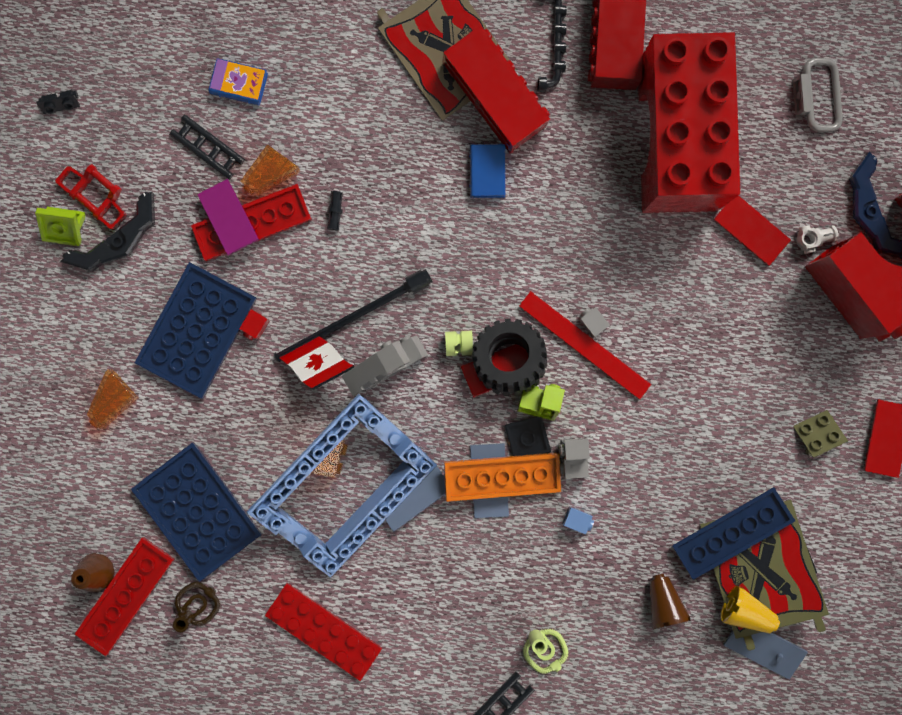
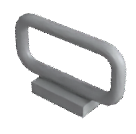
(804, 97)

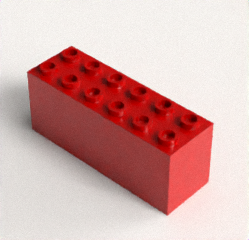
(617, 44)
(495, 88)

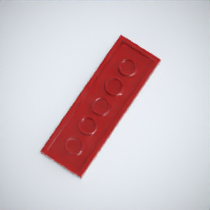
(267, 216)
(124, 596)
(323, 631)

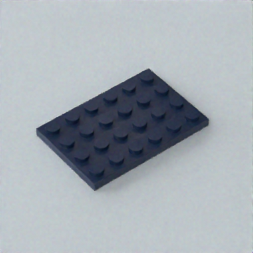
(195, 330)
(196, 511)

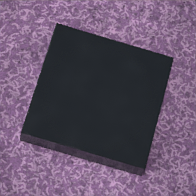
(528, 437)

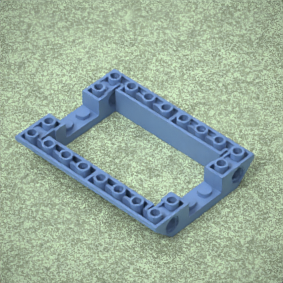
(370, 514)

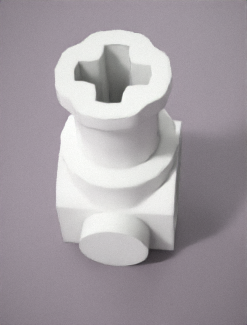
(816, 236)

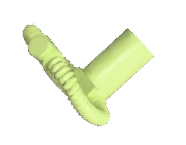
(539, 644)

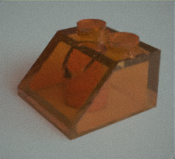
(331, 464)

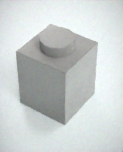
(593, 321)

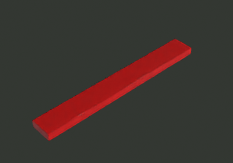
(585, 345)

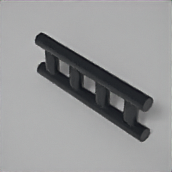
(195, 147)
(499, 696)

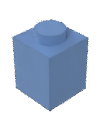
(578, 520)

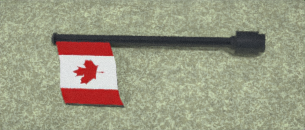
(317, 360)

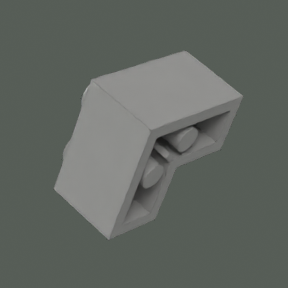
(575, 458)

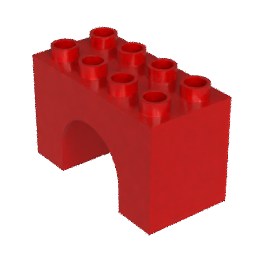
(692, 122)
(862, 286)

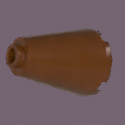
(93, 573)
(666, 604)

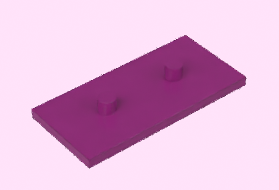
(228, 217)

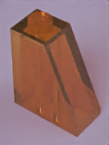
(268, 171)
(110, 400)

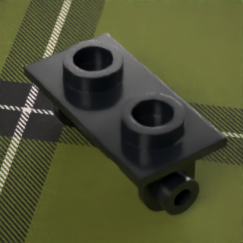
(51, 103)

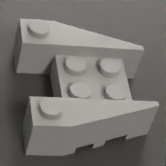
(384, 364)

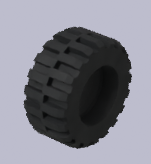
(503, 334)

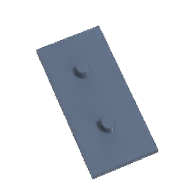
(423, 496)
(489, 506)
(770, 652)

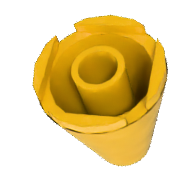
(748, 612)

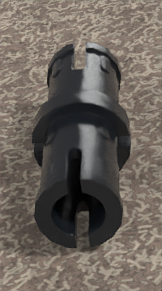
(335, 210)

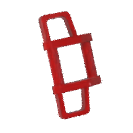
(89, 174)

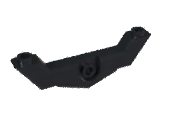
(121, 242)

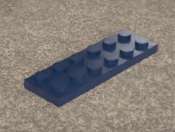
(733, 533)

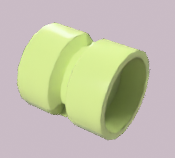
(459, 343)

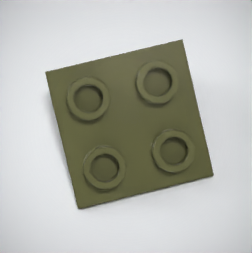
(820, 434)

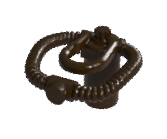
(185, 616)

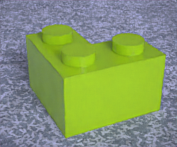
(541, 402)

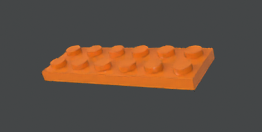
(502, 476)

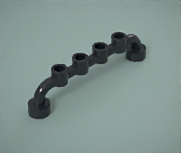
(558, 48)

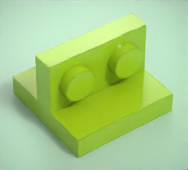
(60, 225)

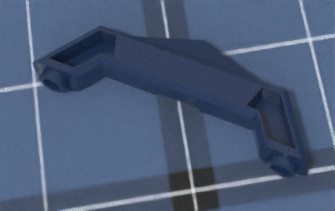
(867, 211)

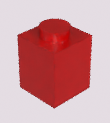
(254, 325)

